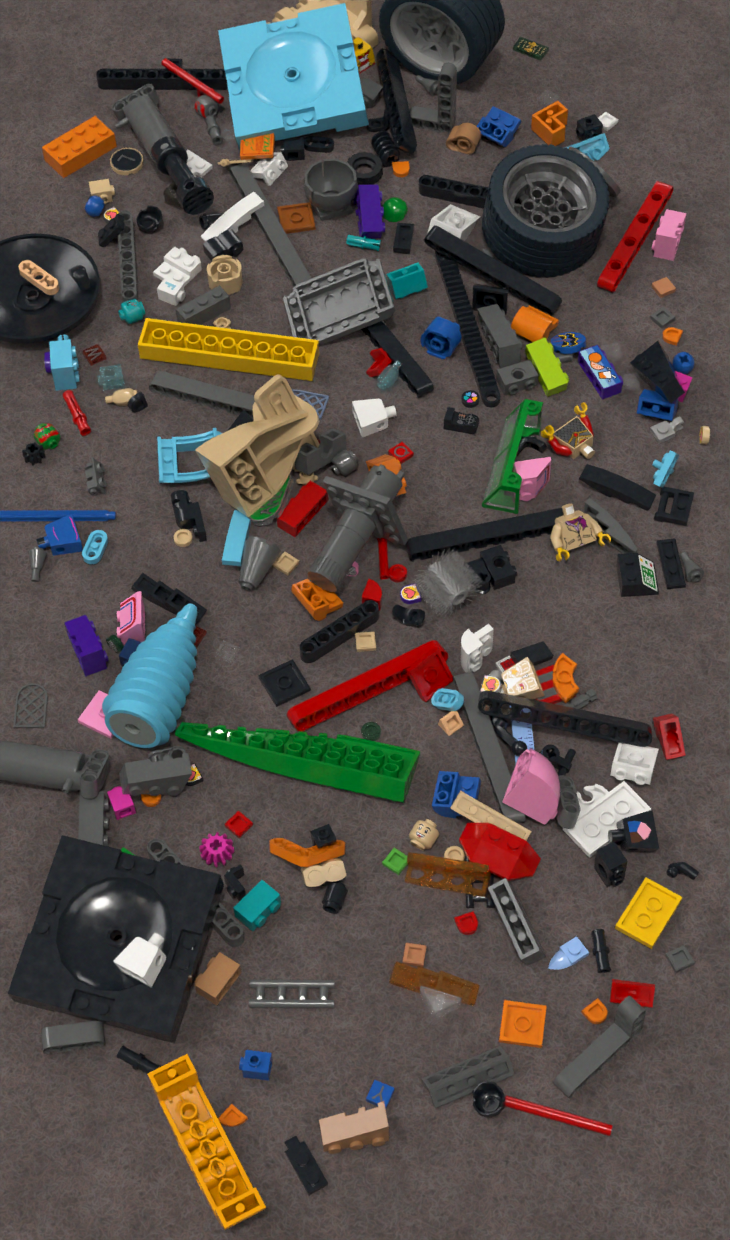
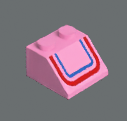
(534, 475)
(131, 619)

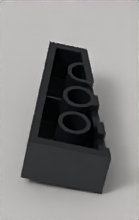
(657, 371)

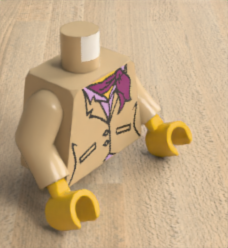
(575, 530)

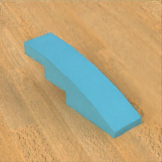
(235, 540)

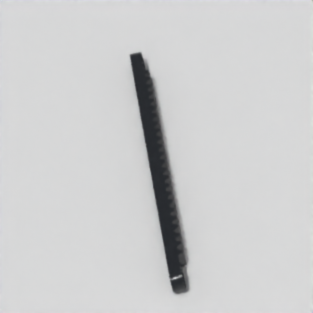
(469, 330)

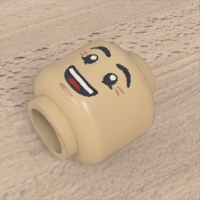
(424, 834)

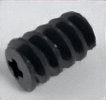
(385, 148)

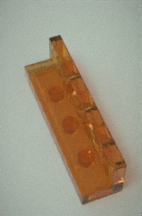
(449, 867)

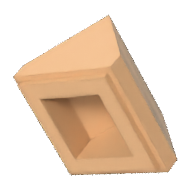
(451, 722)

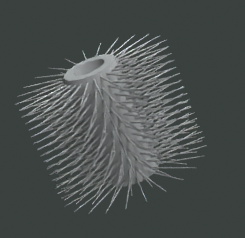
(449, 586)

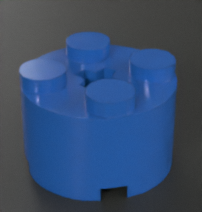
(441, 337)

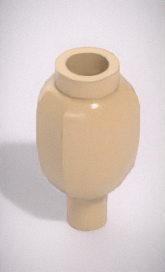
(121, 397)

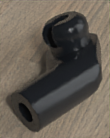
(681, 867)

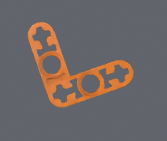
(305, 856)

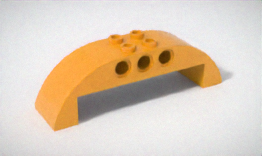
(205, 1143)

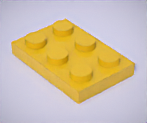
(648, 913)

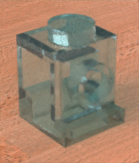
(111, 377)

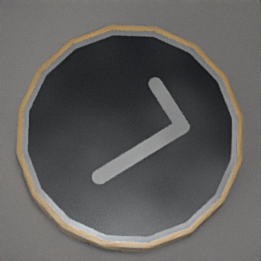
(126, 161)

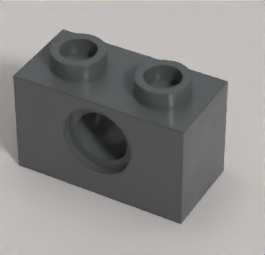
(517, 377)

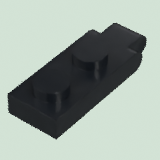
(305, 1165)

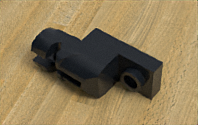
(188, 514)

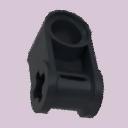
(479, 568)

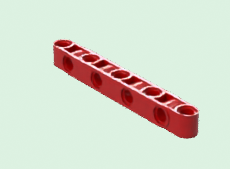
(635, 236)

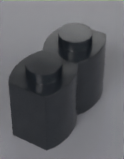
(224, 244)

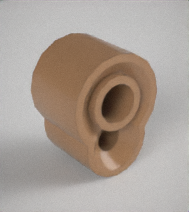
(464, 138)

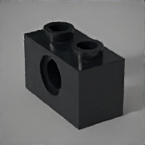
(495, 558)
(610, 865)

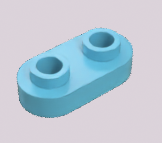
(94, 548)
(447, 699)

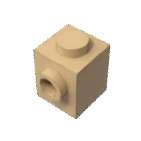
(102, 189)

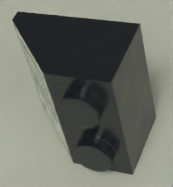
(636, 575)

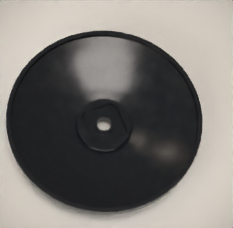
(45, 315)

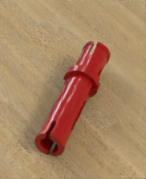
(78, 417)

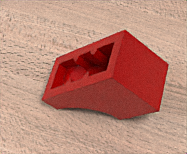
(670, 736)

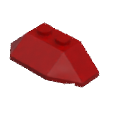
(501, 850)

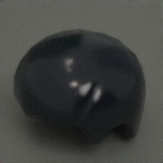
(149, 216)
(489, 1092)

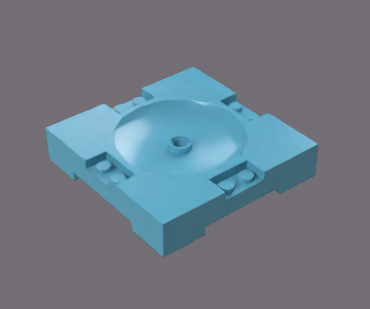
(293, 75)

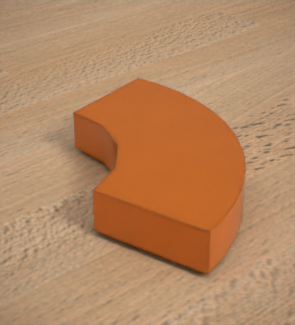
(563, 678)

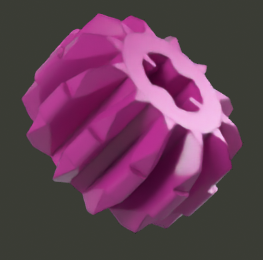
(209, 851)

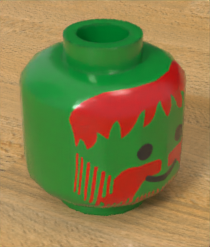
(47, 435)

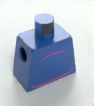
(61, 537)

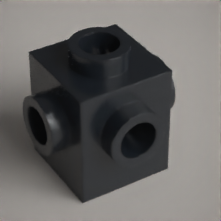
(589, 127)

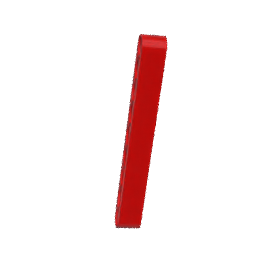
(358, 689)

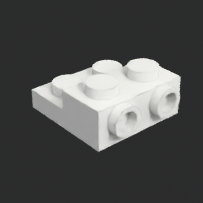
(179, 266)
(634, 763)

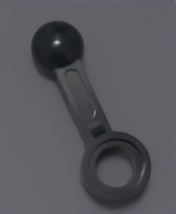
(501, 724)

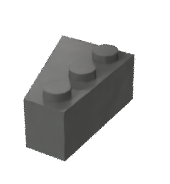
(156, 777)

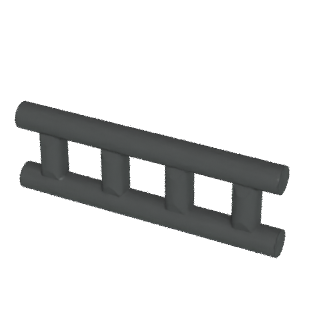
(282, 1002)

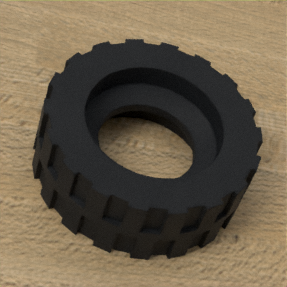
(367, 159)

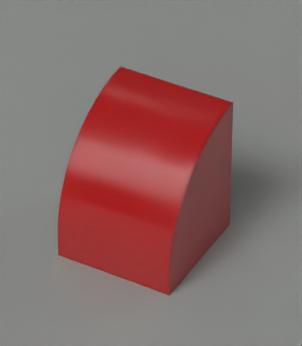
(372, 592)

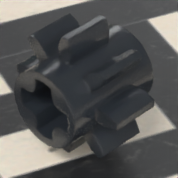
(33, 453)

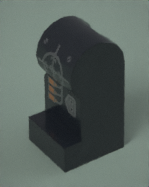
(460, 421)

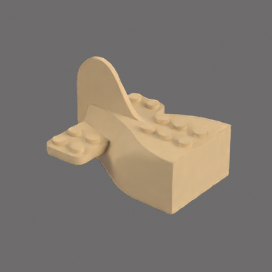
(257, 457)

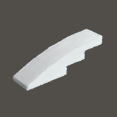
(234, 216)

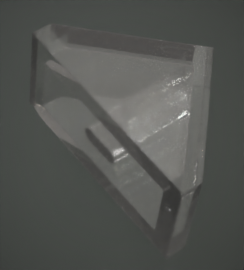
(439, 1003)

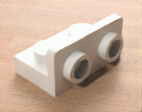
(270, 168)

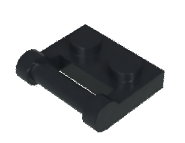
(680, 507)

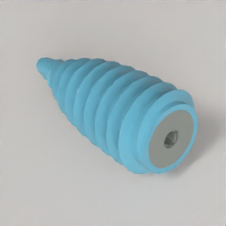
(154, 684)

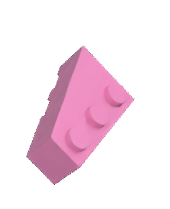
(669, 234)

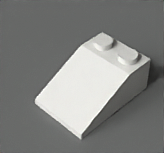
(455, 221)

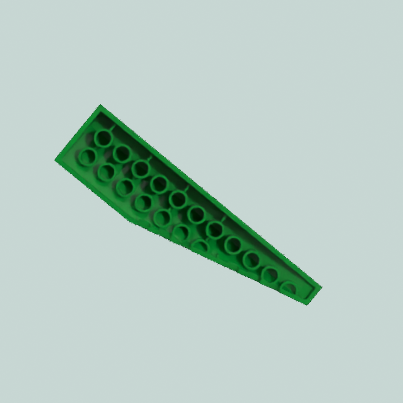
(339, 763)

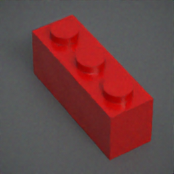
(302, 508)

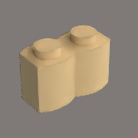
(329, 870)

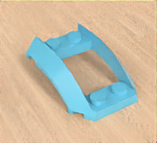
(168, 457)

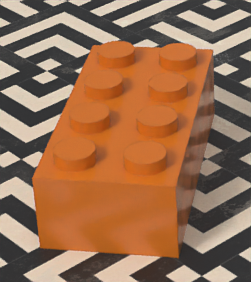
(79, 146)

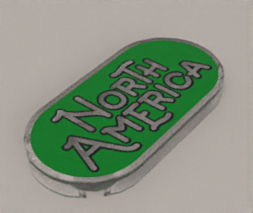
(274, 506)

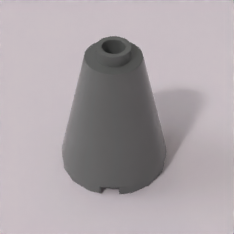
(256, 561)

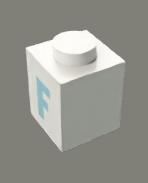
(171, 291)

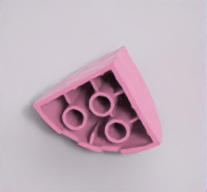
(534, 787)

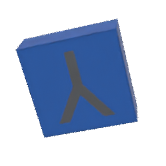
(380, 1092)

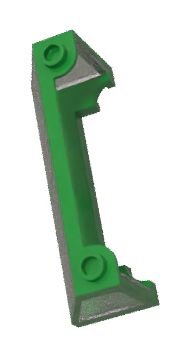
(503, 484)

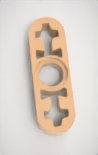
(36, 271)

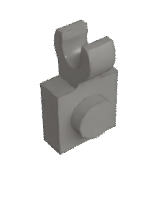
(666, 431)

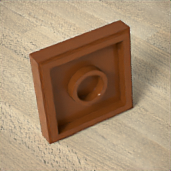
(296, 218)

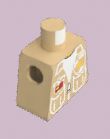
(522, 681)

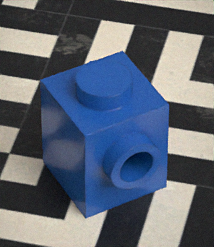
(256, 1065)

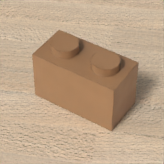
(217, 978)

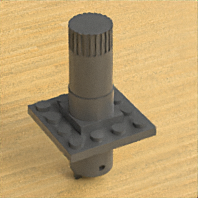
(361, 513)

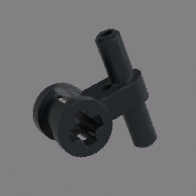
(562, 764)

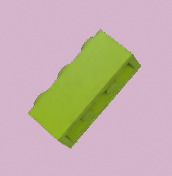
(547, 366)

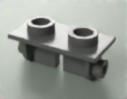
(95, 472)

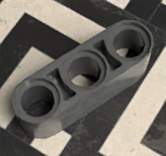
(568, 806)
(71, 1036)

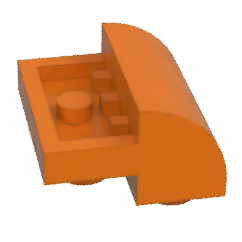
(533, 323)
(315, 599)

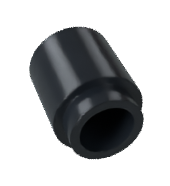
(334, 897)

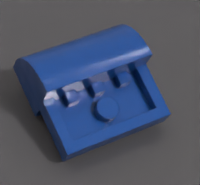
(499, 126)
(448, 788)

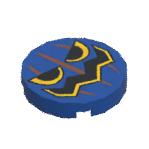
(568, 342)

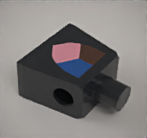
(636, 833)

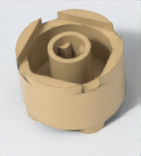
(226, 273)

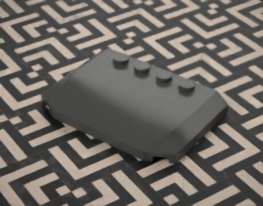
(340, 301)

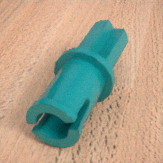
(363, 242)

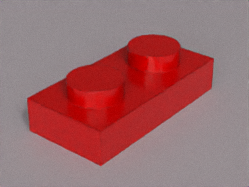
(640, 992)

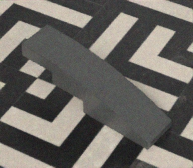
(619, 538)

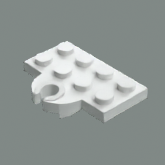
(602, 815)

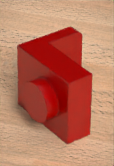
(381, 362)

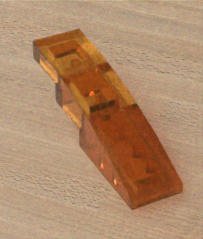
(414, 978)

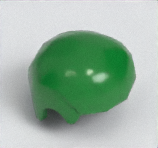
(394, 209)

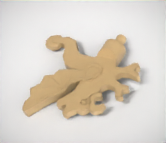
(225, 162)

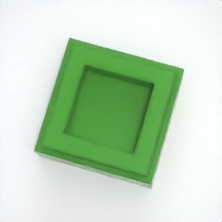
(395, 861)

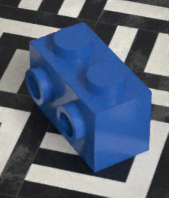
(655, 405)

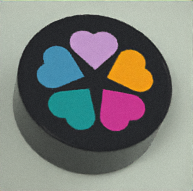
(470, 399)

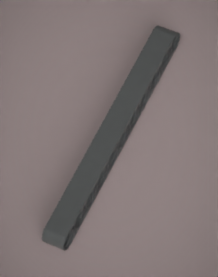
(271, 227)

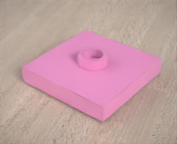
(94, 717)

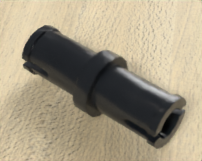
(601, 951)
(137, 1060)

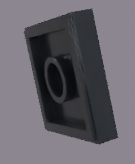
(284, 683)

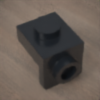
(323, 836)
(234, 887)

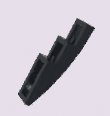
(618, 486)
(164, 596)

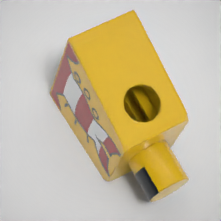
(364, 54)

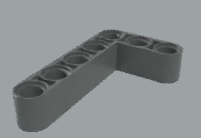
(443, 118)
(627, 1023)

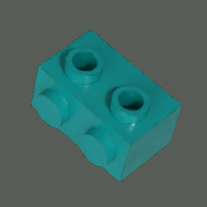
(407, 280)
(257, 905)

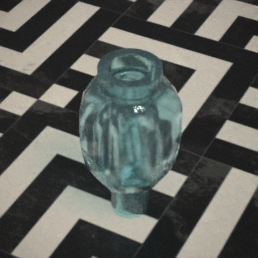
(388, 376)

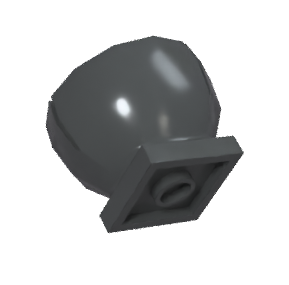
(333, 190)

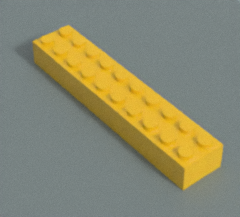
(228, 349)

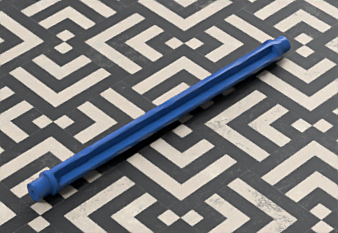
(53, 515)

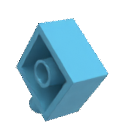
(63, 363)

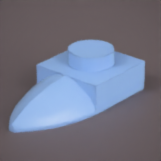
(568, 954)

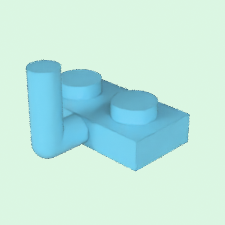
(666, 468)

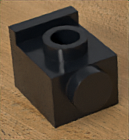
(293, 150)

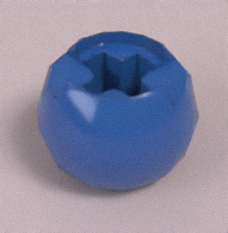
(94, 206)
(683, 362)

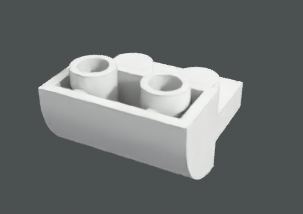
(475, 647)

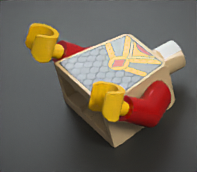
(573, 437)

